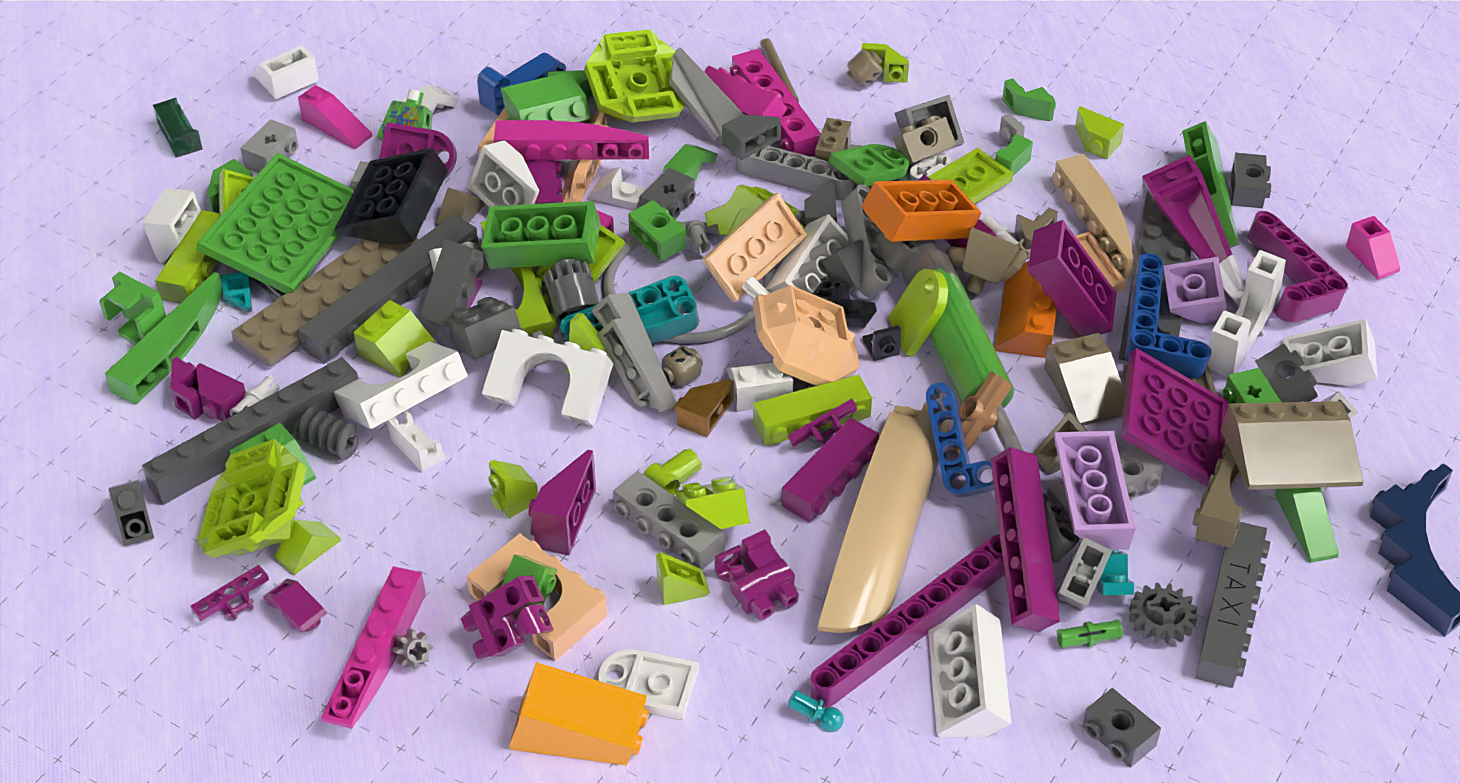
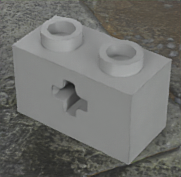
(268, 141)
(1083, 573)

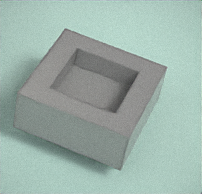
(1010, 127)

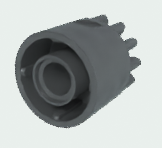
(570, 288)

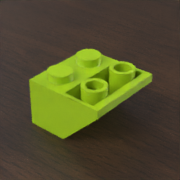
(719, 503)

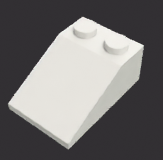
(502, 177)
(1337, 353)

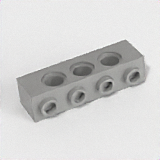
(1140, 472)
(668, 520)

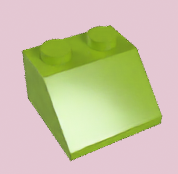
(389, 336)

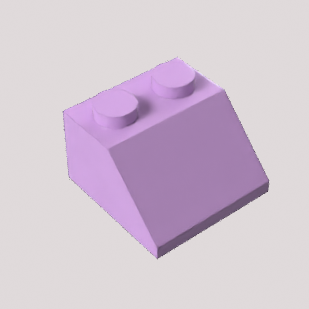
(1196, 289)

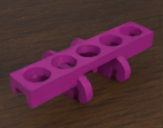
(833, 416)
(222, 604)

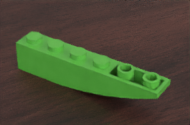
(1205, 152)
(174, 336)

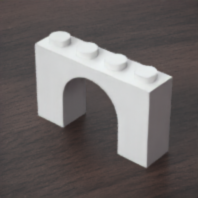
(1237, 332)
(519, 353)
(432, 371)

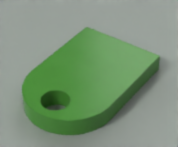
(871, 163)

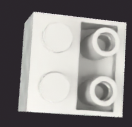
(287, 72)
(170, 220)

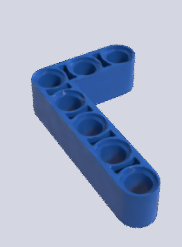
(1179, 353)

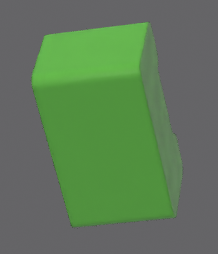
(1016, 154)

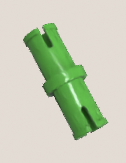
(1109, 631)

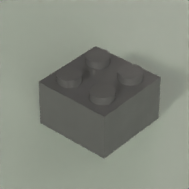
(479, 327)

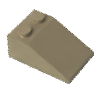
(1086, 378)

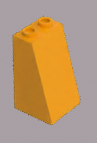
(578, 718)

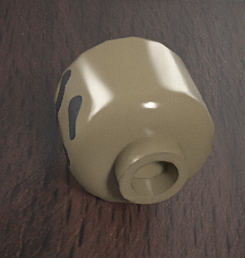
(865, 67)
(682, 366)

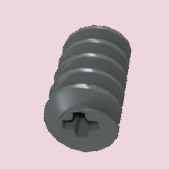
(327, 432)

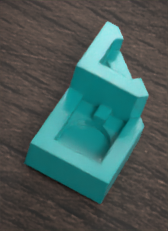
(237, 290)

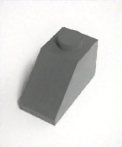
(750, 134)
(819, 205)

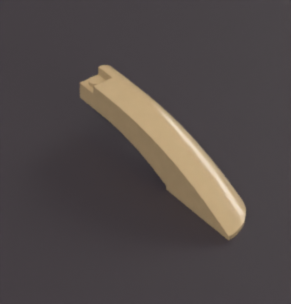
(883, 522)

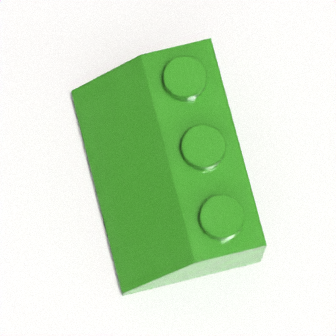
(546, 99)

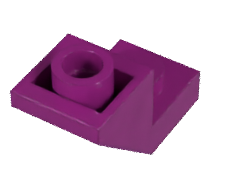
(184, 388)
(296, 605)

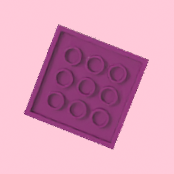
(1172, 417)

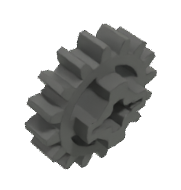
(1160, 613)

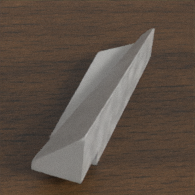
(701, 95)
(633, 352)

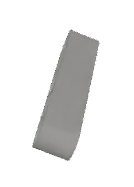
(794, 171)
(874, 270)

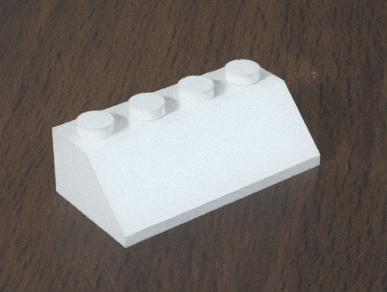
(802, 264)
(969, 675)

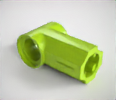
(674, 471)

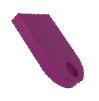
(405, 139)

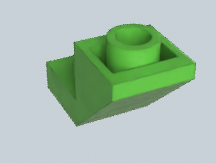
(1032, 104)
(689, 160)

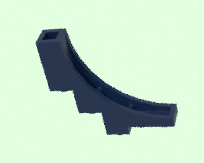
(1405, 544)

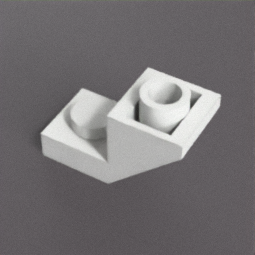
(436, 96)

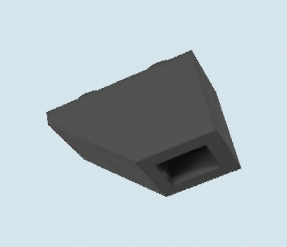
(131, 512)

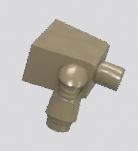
(987, 259)

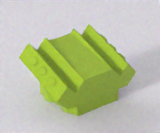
(739, 207)

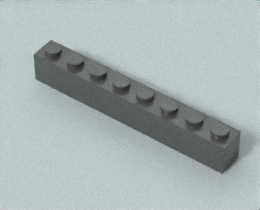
(395, 281)
(208, 452)

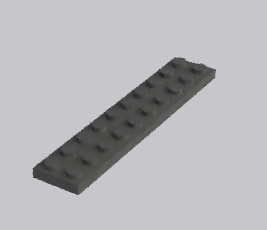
(1161, 239)

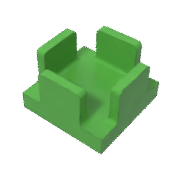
(138, 304)

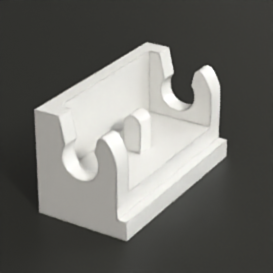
(415, 443)

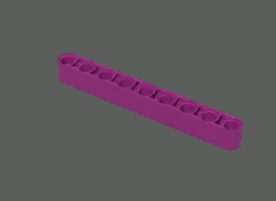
(907, 623)

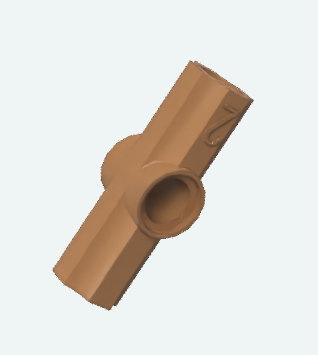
(979, 411)

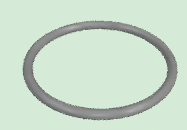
(686, 338)

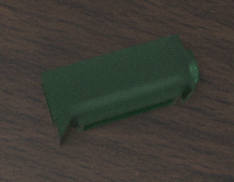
(176, 128)

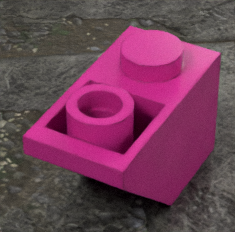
(1373, 247)

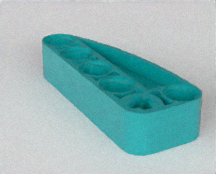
(663, 317)

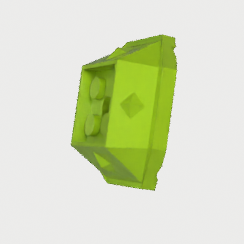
(632, 77)
(253, 501)

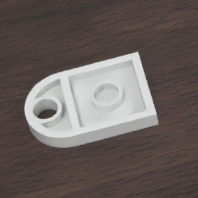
(662, 678)

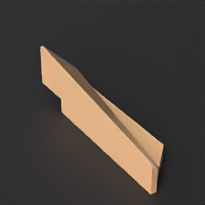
(582, 172)

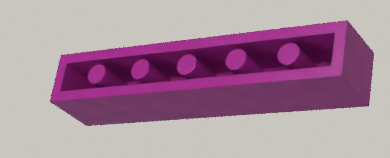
(1024, 540)

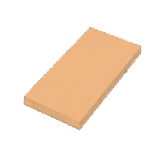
(754, 246)

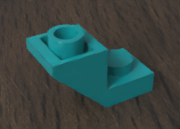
(1115, 576)

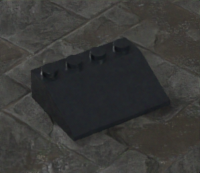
(393, 198)

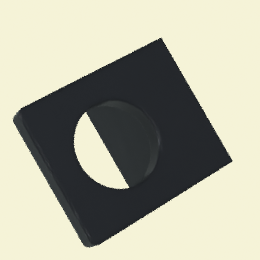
(885, 343)

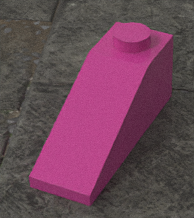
(332, 117)

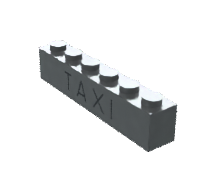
(1231, 607)

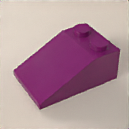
(563, 505)

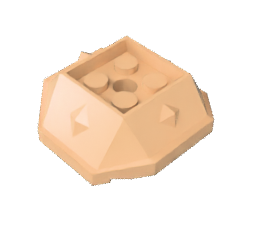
(806, 335)

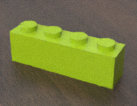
(187, 266)
(786, 413)

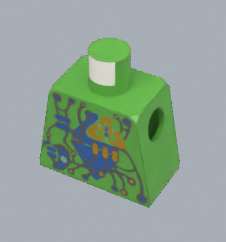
(408, 113)

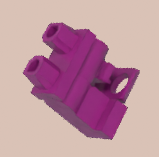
(767, 581)
(496, 618)

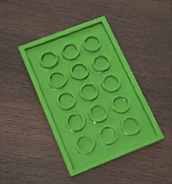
(279, 224)

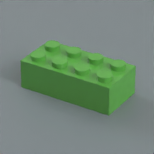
(540, 234)

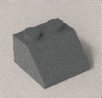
(938, 107)

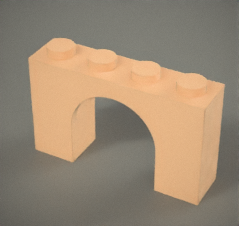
(573, 615)

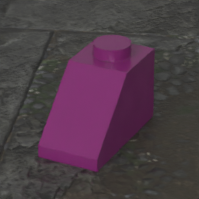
(218, 392)

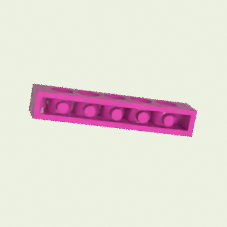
(797, 129)

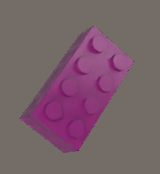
(1072, 279)

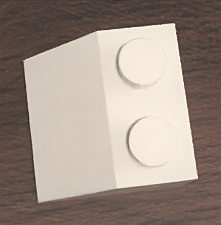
(758, 383)

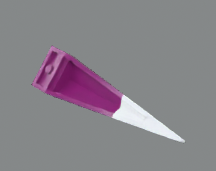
(1187, 205)

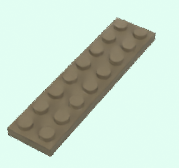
(275, 328)

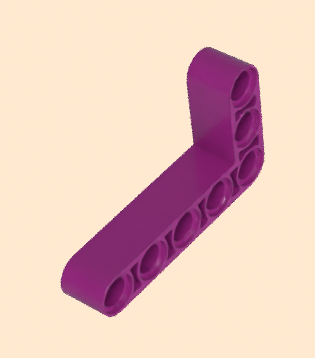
(1317, 285)

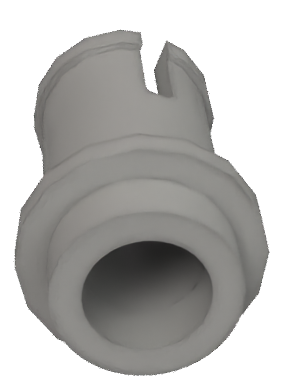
(696, 232)

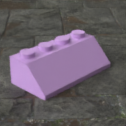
(1096, 488)

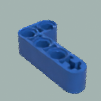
(491, 81)
(952, 439)

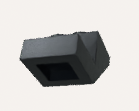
(856, 312)

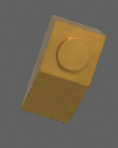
(704, 406)

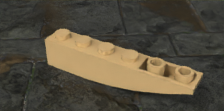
(1096, 207)

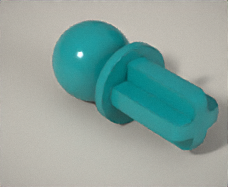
(829, 718)

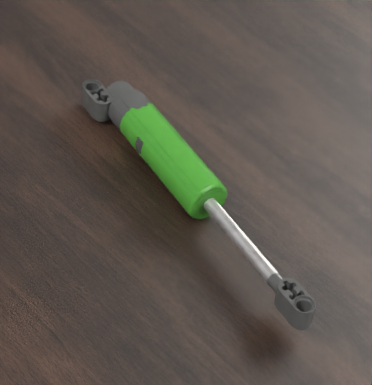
(970, 358)

